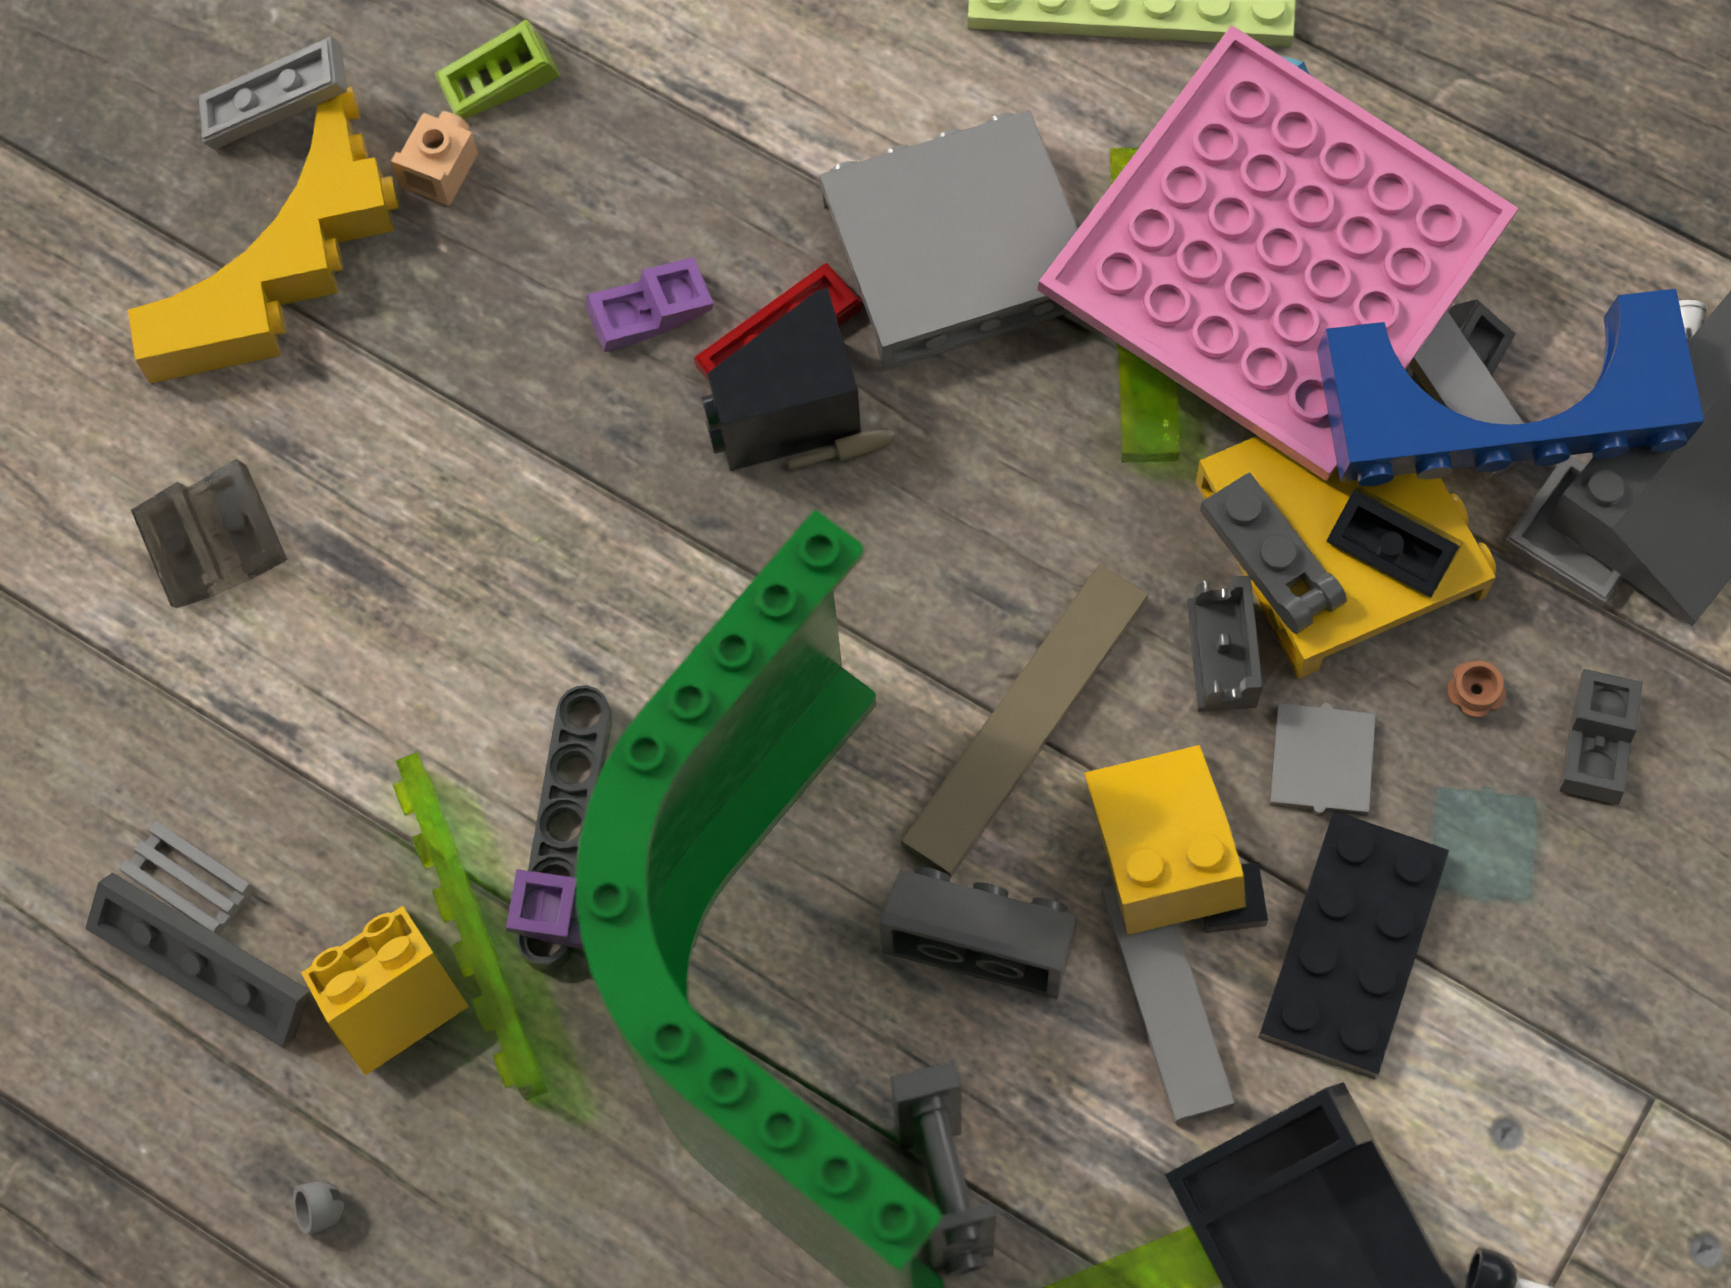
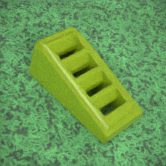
(504, 47)

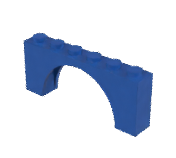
(1394, 428)

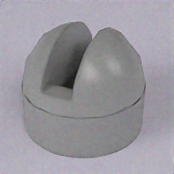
(317, 1206)

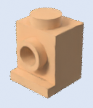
(440, 170)

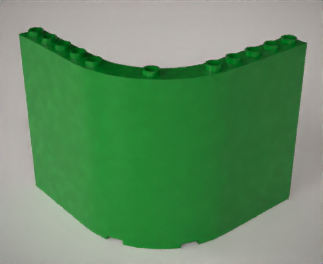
(661, 838)

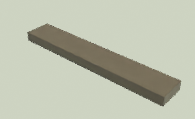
(1024, 721)

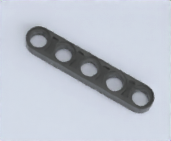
(562, 798)

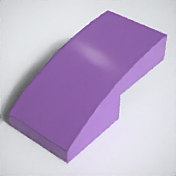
(655, 304)
(545, 908)

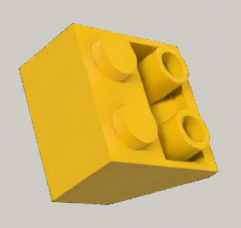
(383, 989)

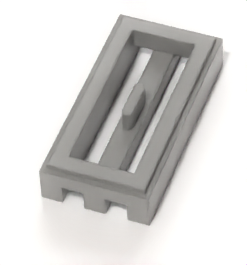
(148, 852)

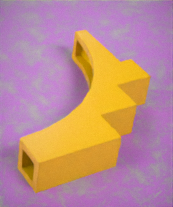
(239, 309)

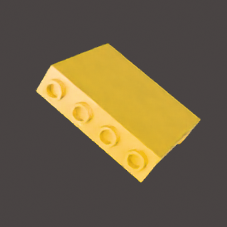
(1312, 509)

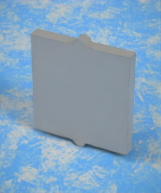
(1322, 759)

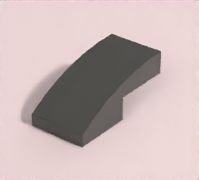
(1601, 736)

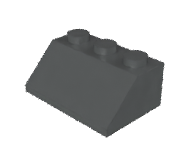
(978, 931)

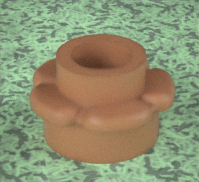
(1480, 674)

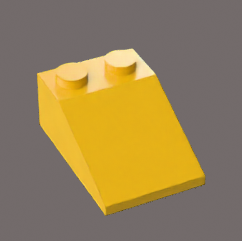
(1166, 840)

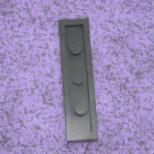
(197, 959)

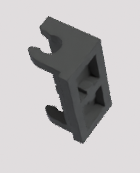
(1224, 646)

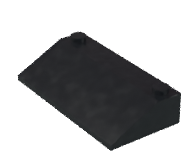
(1306, 1205)

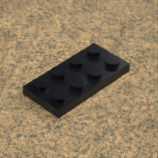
(1354, 945)

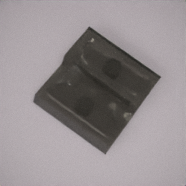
(208, 535)

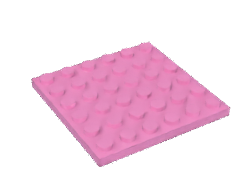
(1260, 226)

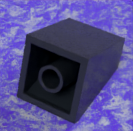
(784, 389)

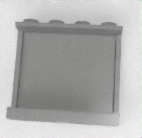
(951, 236)

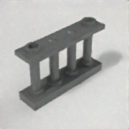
(928, 1119)

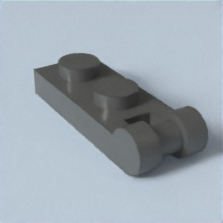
(1271, 552)

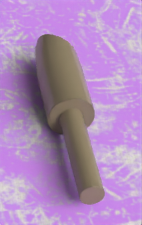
(847, 447)

